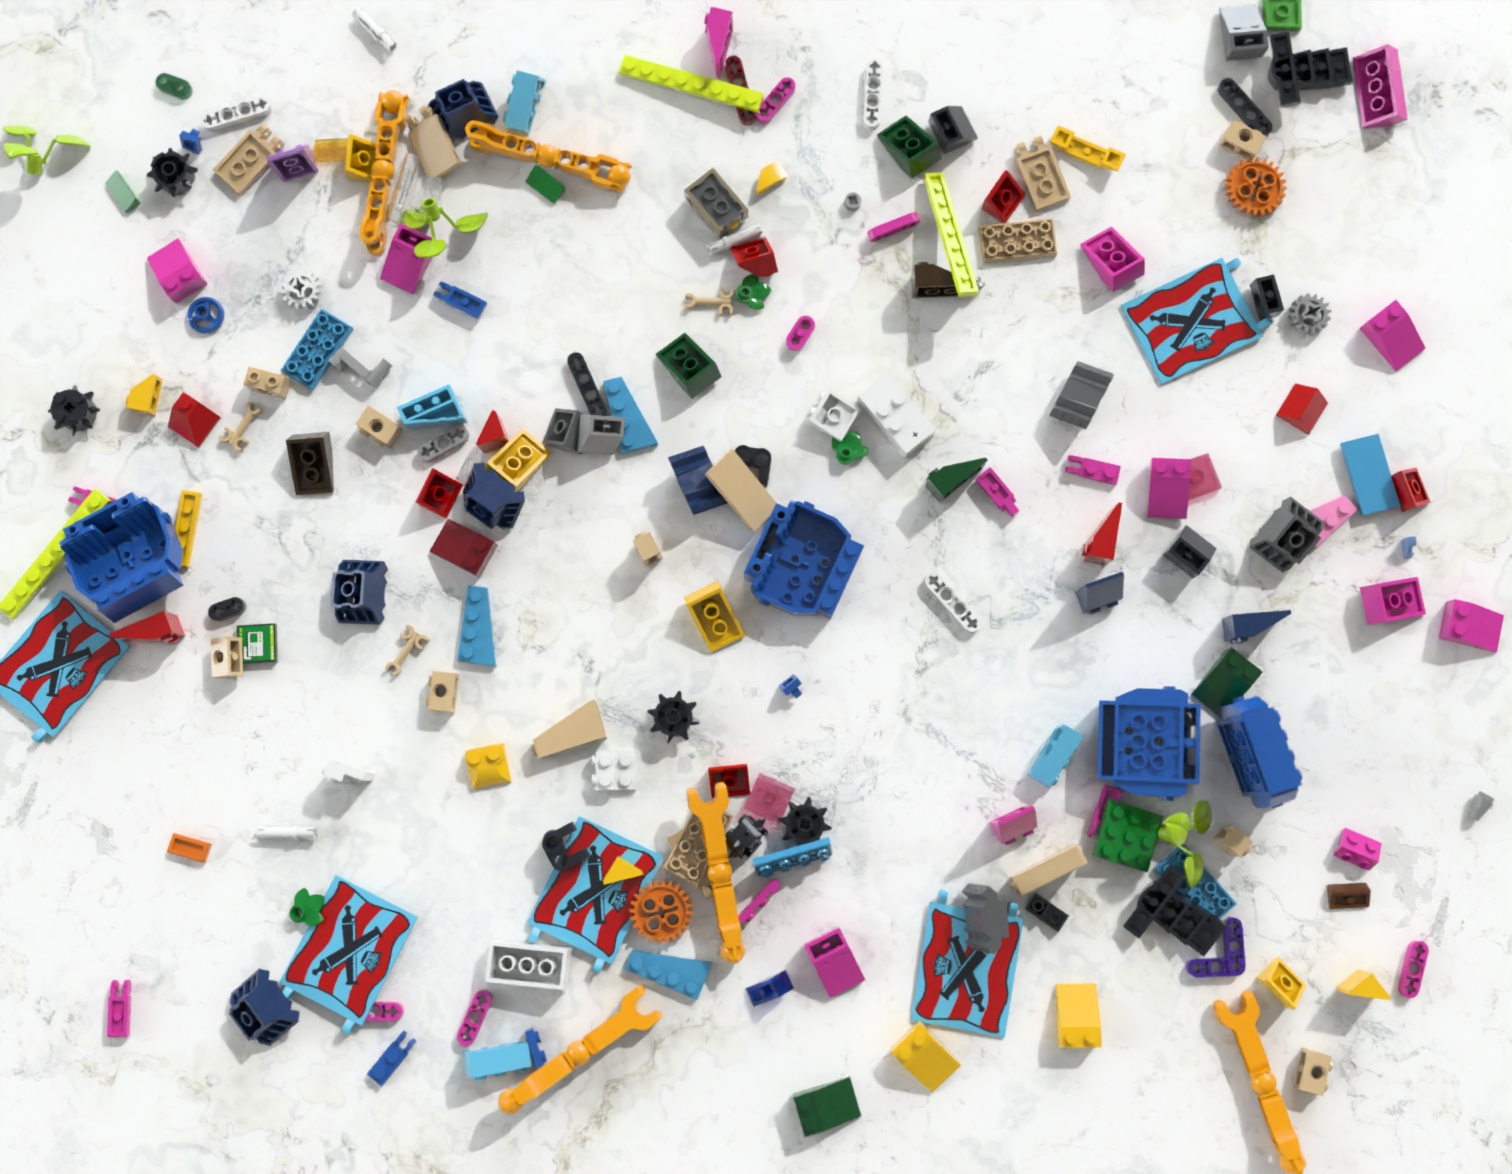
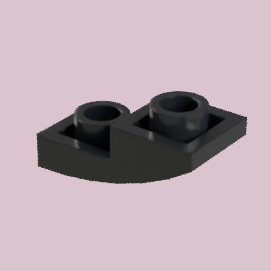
(1047, 912)

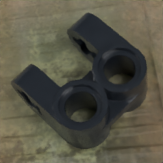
(752, 461)
(561, 850)

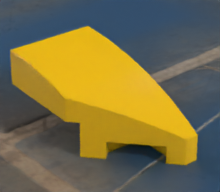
(770, 176)

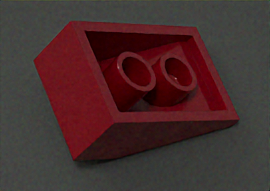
(464, 548)

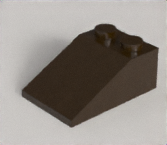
(932, 281)
(311, 462)

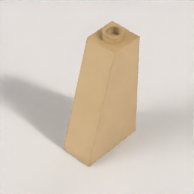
(573, 731)
(1048, 869)

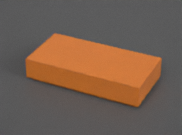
(189, 847)

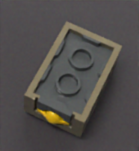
(716, 203)

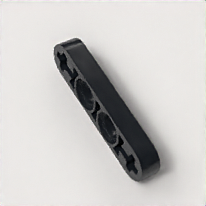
(1248, 105)
(587, 386)

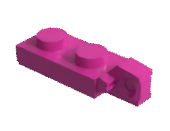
(997, 491)

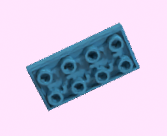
(319, 343)
(1369, 475)
(791, 857)
(1206, 892)

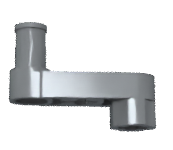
(373, 377)

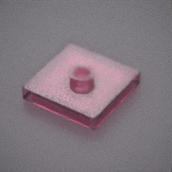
(1202, 477)
(769, 798)

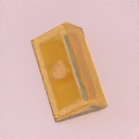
(330, 150)

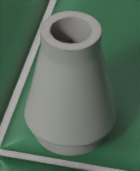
(1480, 805)

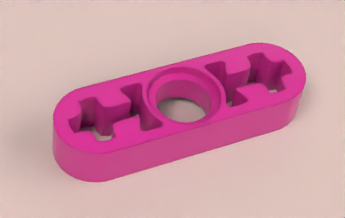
(776, 92)
(893, 227)
(1405, 969)
(388, 1016)
(463, 1029)

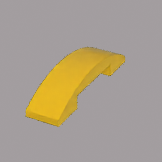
(1086, 151)

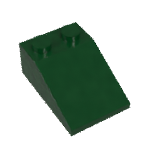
(910, 146)
(689, 365)
(949, 478)
(1226, 680)
(826, 1106)

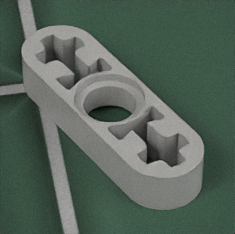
(453, 432)

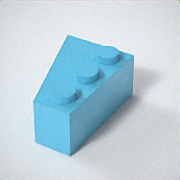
(523, 101)
(433, 410)
(1055, 755)
(497, 1060)

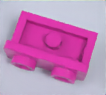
(1358, 849)

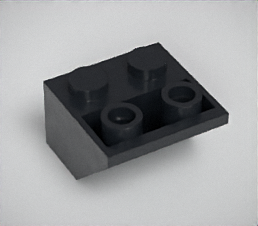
(951, 128)
(1190, 552)

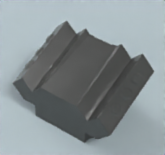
(1081, 394)
(1288, 535)
(985, 918)

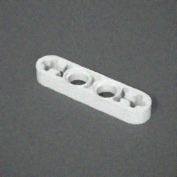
(873, 94)
(237, 117)
(955, 599)

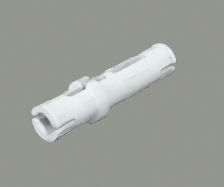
(379, 34)
(733, 239)
(286, 833)

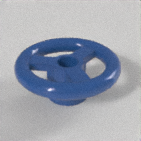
(200, 309)

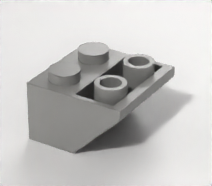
(600, 433)

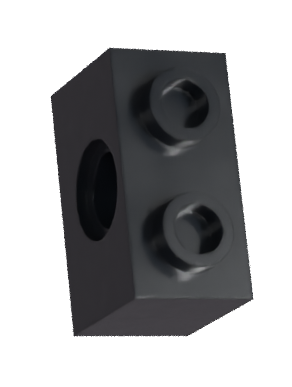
(1266, 297)

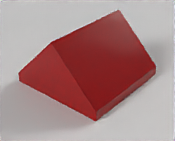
(1003, 198)
(1302, 407)
(493, 434)
(1410, 489)
(438, 493)
(733, 776)

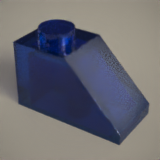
(769, 988)

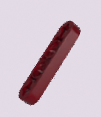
(739, 74)

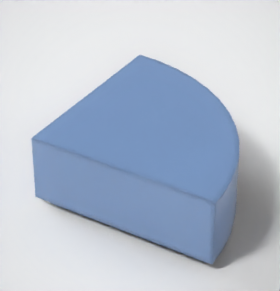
(1407, 545)

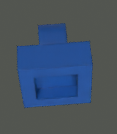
(191, 141)
(790, 686)

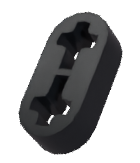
(228, 613)

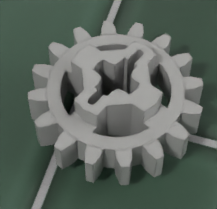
(1310, 322)

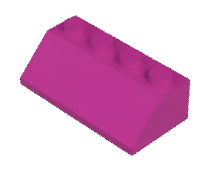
(1380, 87)

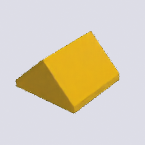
(359, 159)
(1282, 983)
(1363, 984)

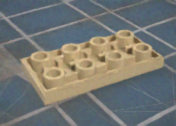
(1017, 240)
(741, 490)
(688, 855)

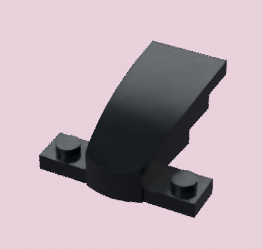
(1305, 69)
(1175, 913)

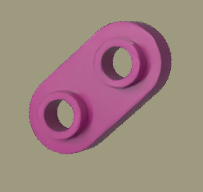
(799, 333)

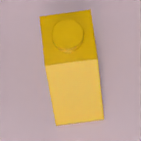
(145, 396)

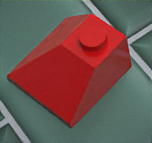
(756, 257)
(192, 419)

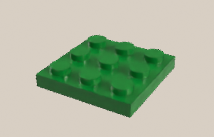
(1127, 835)

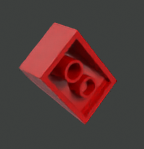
(1102, 543)
(158, 628)

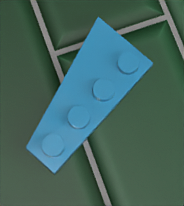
(636, 430)
(476, 634)
(670, 971)

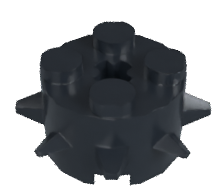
(172, 172)
(73, 410)
(663, 722)
(808, 812)
(745, 837)

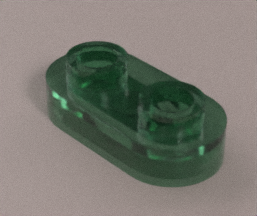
(172, 86)

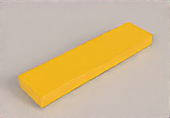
(187, 523)

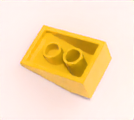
(519, 459)
(714, 616)
(1078, 1016)
(925, 1056)

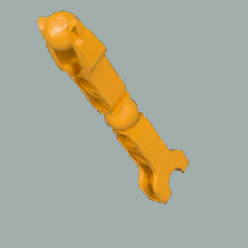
(497, 142)
(383, 170)
(719, 869)
(579, 1052)
(1263, 1080)

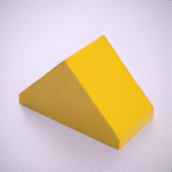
(621, 870)

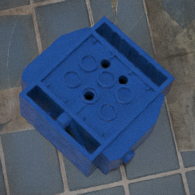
(810, 538)
(124, 556)
(1151, 716)
(1259, 752)

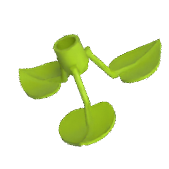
(34, 159)
(432, 213)
(1176, 832)

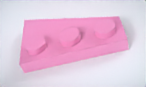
(1333, 514)

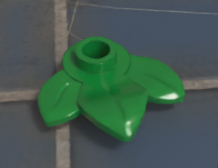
(755, 290)
(851, 445)
(309, 906)

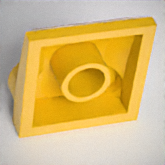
(488, 766)

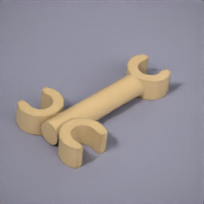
(724, 302)
(235, 438)
(413, 639)

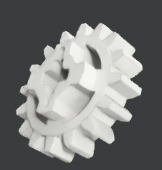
(309, 290)

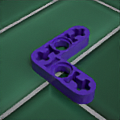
(1226, 961)

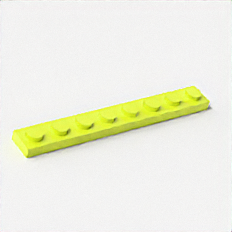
(691, 83)
(950, 235)
(48, 560)

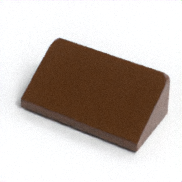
(1348, 895)

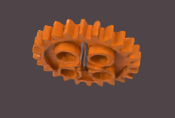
(1270, 192)
(664, 929)

